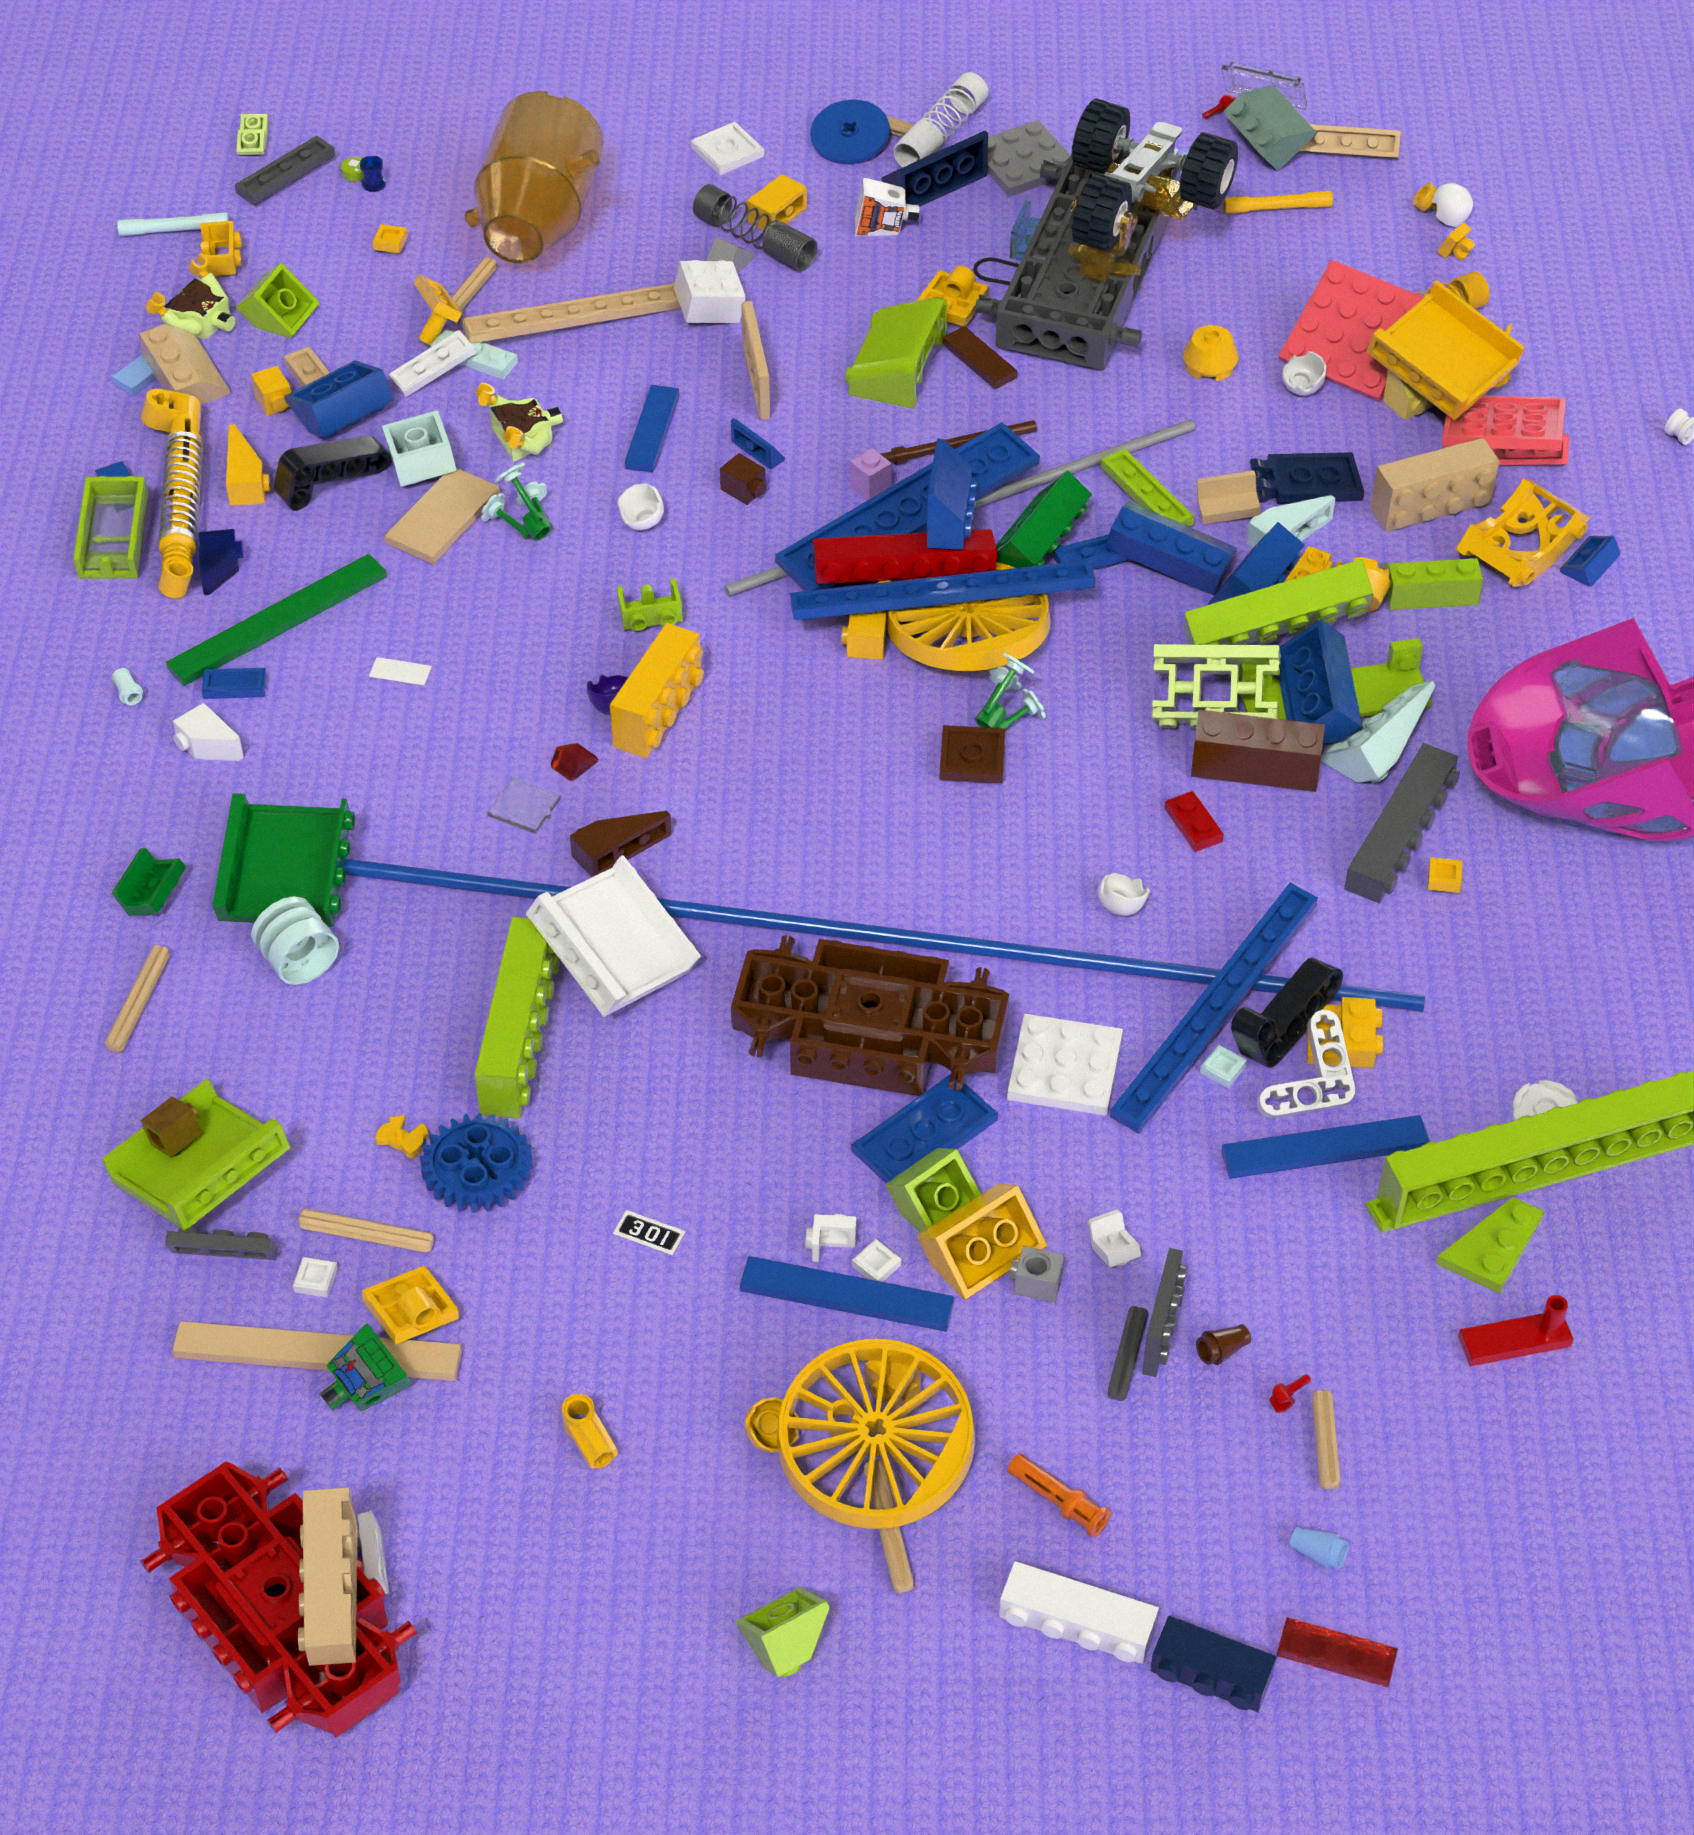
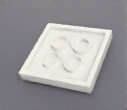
(1065, 1064)

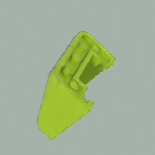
(897, 351)

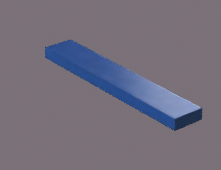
(1323, 1146)
(847, 1293)

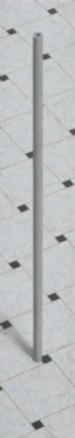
(1008, 490)

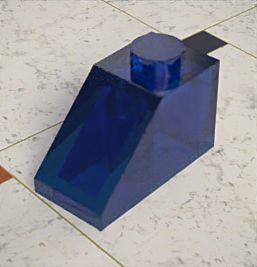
(218, 558)

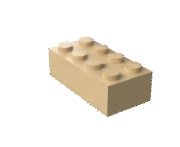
(1434, 484)

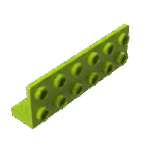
(1373, 684)

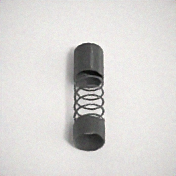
(779, 241)

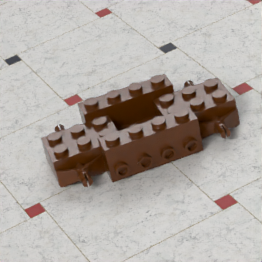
(885, 1047)

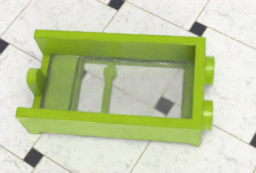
(111, 527)

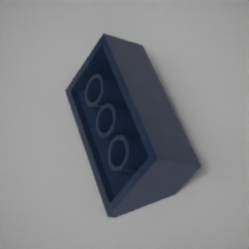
(943, 171)

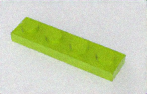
(1144, 487)

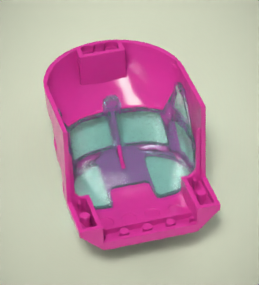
(1592, 737)

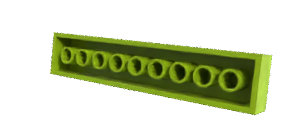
(1538, 1150)

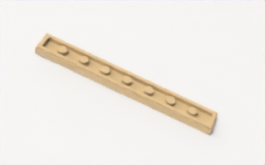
(570, 313)
(305, 1349)

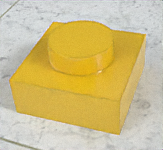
(390, 238)
(1445, 875)

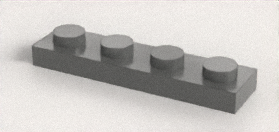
(285, 170)

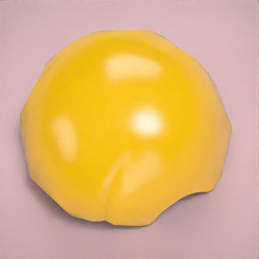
(762, 1425)

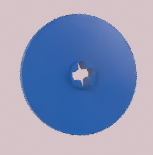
(862, 117)

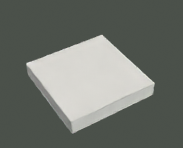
(727, 148)

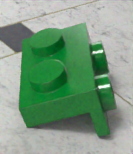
(147, 883)

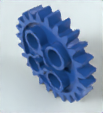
(476, 1162)

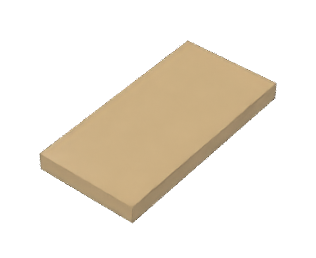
(755, 360)
(441, 515)

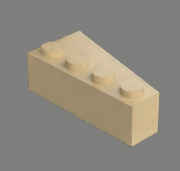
(328, 1577)

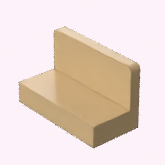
(1227, 497)

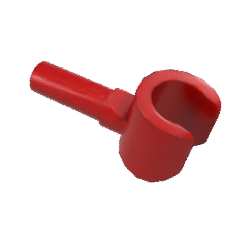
(1224, 102)
(1281, 1398)

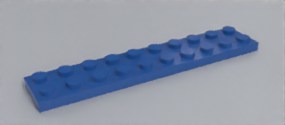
(902, 509)

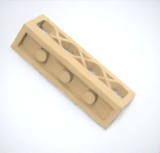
(1354, 141)

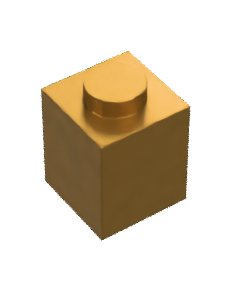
(172, 1126)

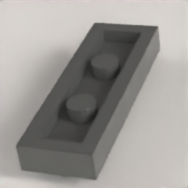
(222, 1244)

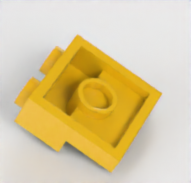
(1359, 1024)

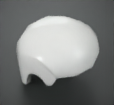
(1453, 204)
(1304, 374)
(641, 506)
(1121, 894)

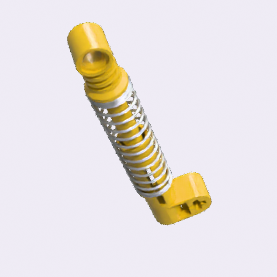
(177, 543)

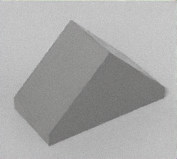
(728, 251)

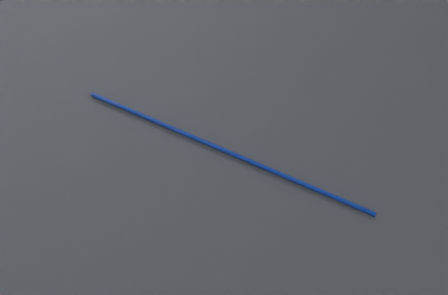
(873, 933)

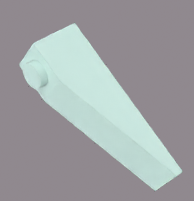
(1381, 740)

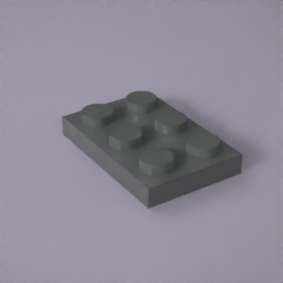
(1164, 1313)

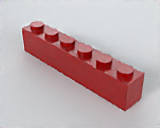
(899, 557)

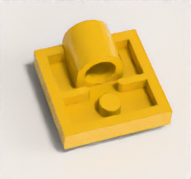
(960, 292)
(410, 1304)

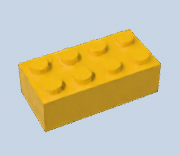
(656, 690)

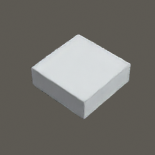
(876, 1262)
(315, 1277)

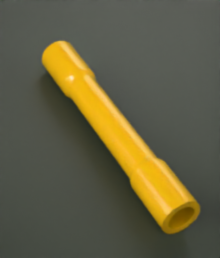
(1308, 200)

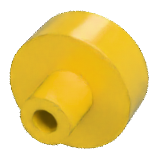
(1424, 197)

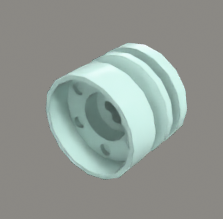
(295, 940)

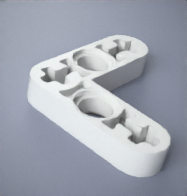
(1327, 1075)

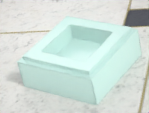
(1223, 1066)

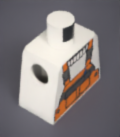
(882, 209)

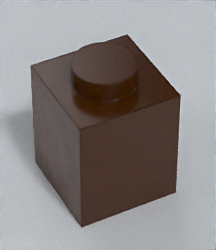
(743, 479)

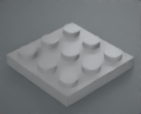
(1018, 155)

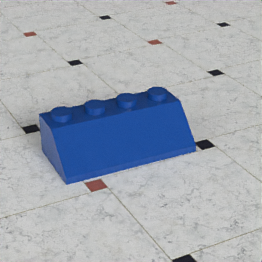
(950, 499)
(1170, 547)
(1319, 682)

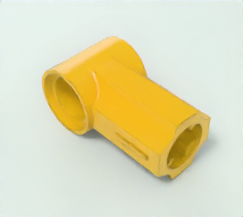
(587, 1432)

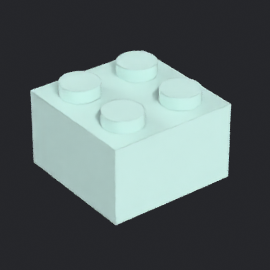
(419, 448)

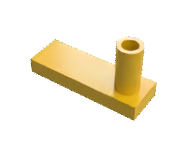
(441, 305)

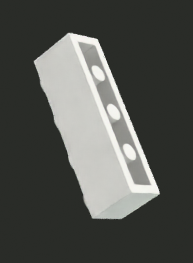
(1078, 1613)

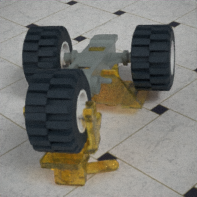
(1103, 208)

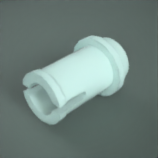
(129, 691)

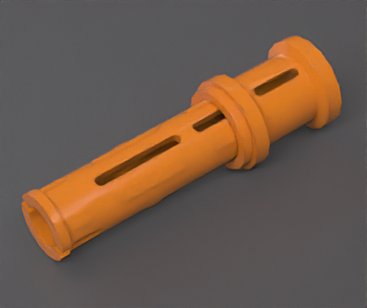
(1072, 1503)

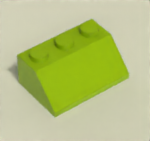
(1434, 583)

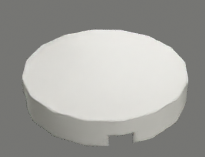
(1540, 1098)

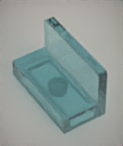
(1022, 231)

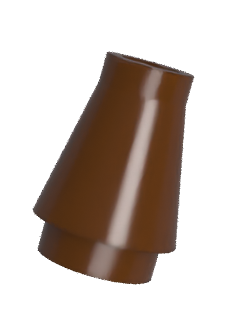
(1220, 1344)

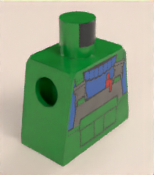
(364, 1372)

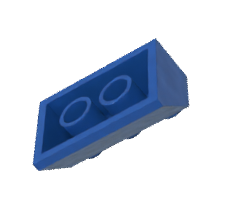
(340, 398)
(1263, 564)

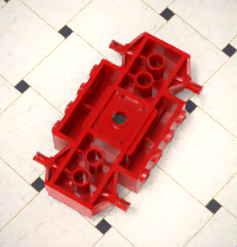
(230, 1559)

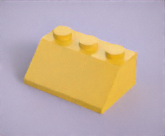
(981, 1239)

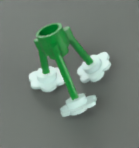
(535, 521)
(993, 713)

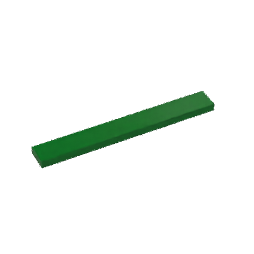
(276, 619)

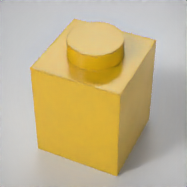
(270, 390)

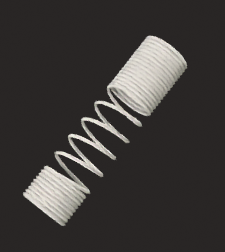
(926, 137)

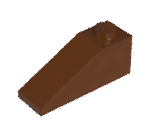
(604, 841)

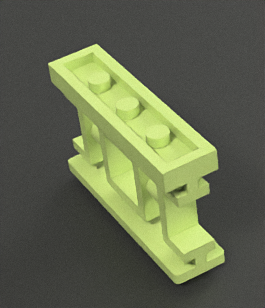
(1219, 661)

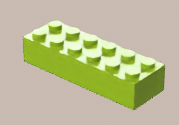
(1282, 608)
(515, 1021)

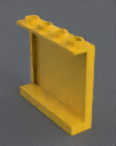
(1446, 351)

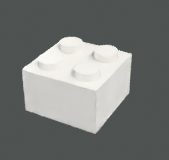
(709, 291)

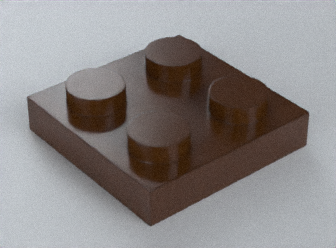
(972, 754)

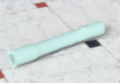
(141, 226)

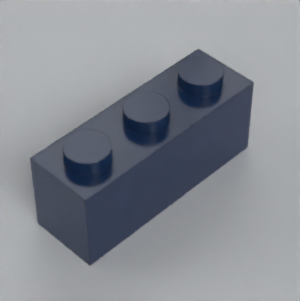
(1213, 1664)

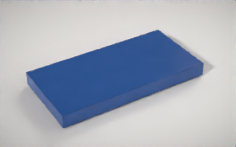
(929, 1122)

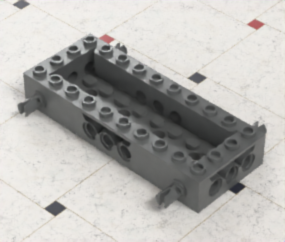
(1089, 321)

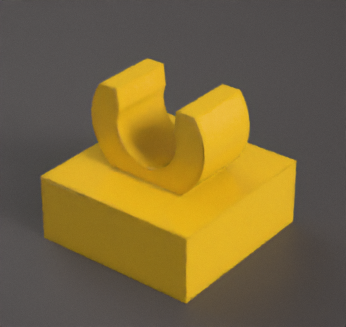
(1457, 243)

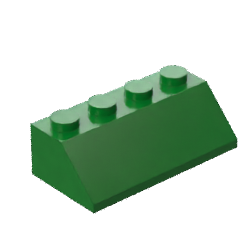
(1043, 522)

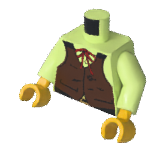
(198, 307)
(519, 424)

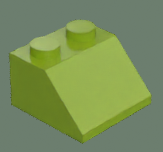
(278, 302)
(933, 1188)

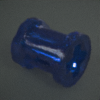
(372, 171)

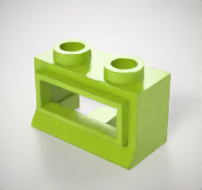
(650, 610)

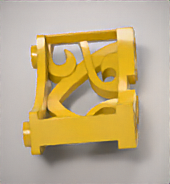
(1524, 566)

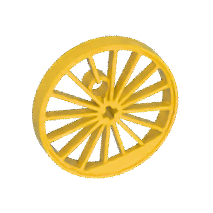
(969, 621)
(947, 1470)

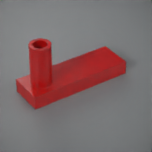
(1519, 1335)

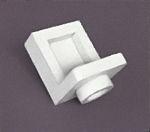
(830, 1231)
(1111, 1239)

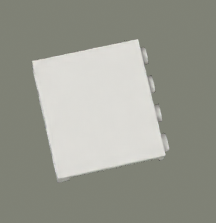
(614, 937)

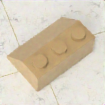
(181, 363)

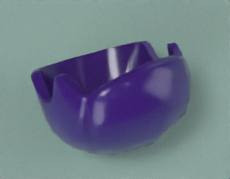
(605, 691)

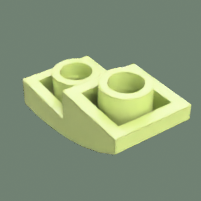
(252, 134)

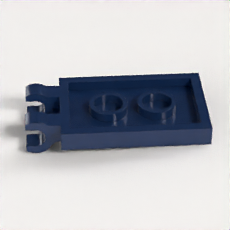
(1307, 477)

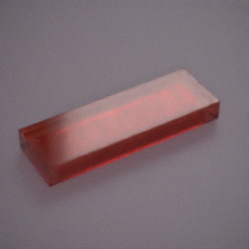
(1337, 1652)

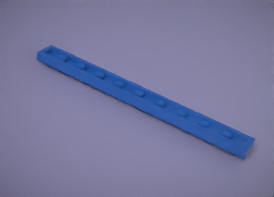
(942, 590)
(1213, 1008)

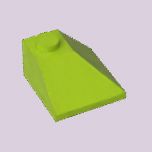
(785, 1630)

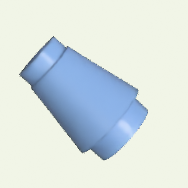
(1321, 1547)

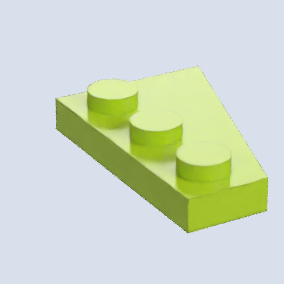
(1494, 1245)

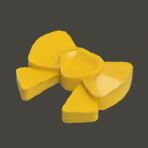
(393, 1135)

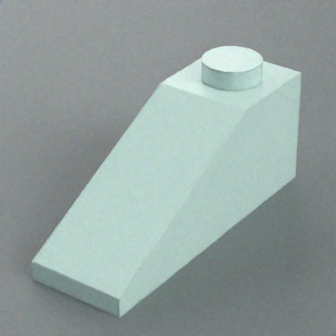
(1299, 518)

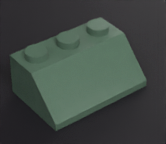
(1270, 124)

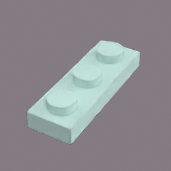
(487, 358)

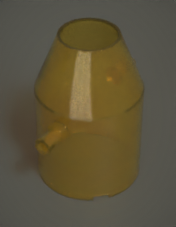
(535, 175)

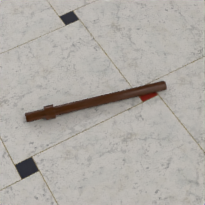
(901, 454)

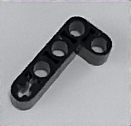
(326, 462)
(1273, 1032)

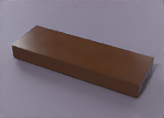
(979, 357)

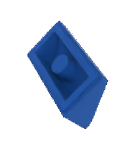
(755, 445)
(1591, 559)

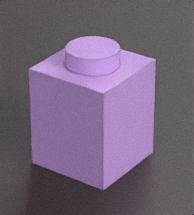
(870, 474)

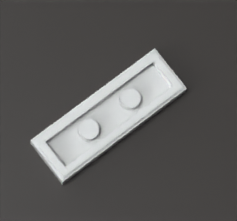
(432, 363)

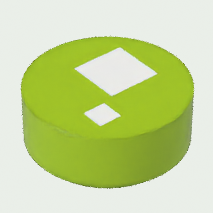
(351, 169)

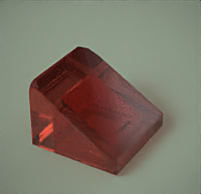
(572, 760)

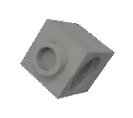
(1041, 1286)

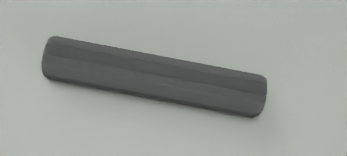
(1127, 1353)

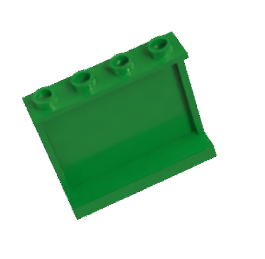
(281, 855)

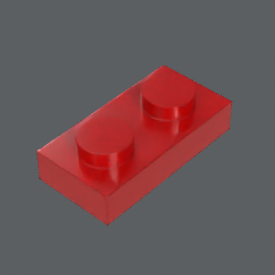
(1194, 821)

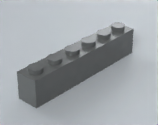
(1402, 823)

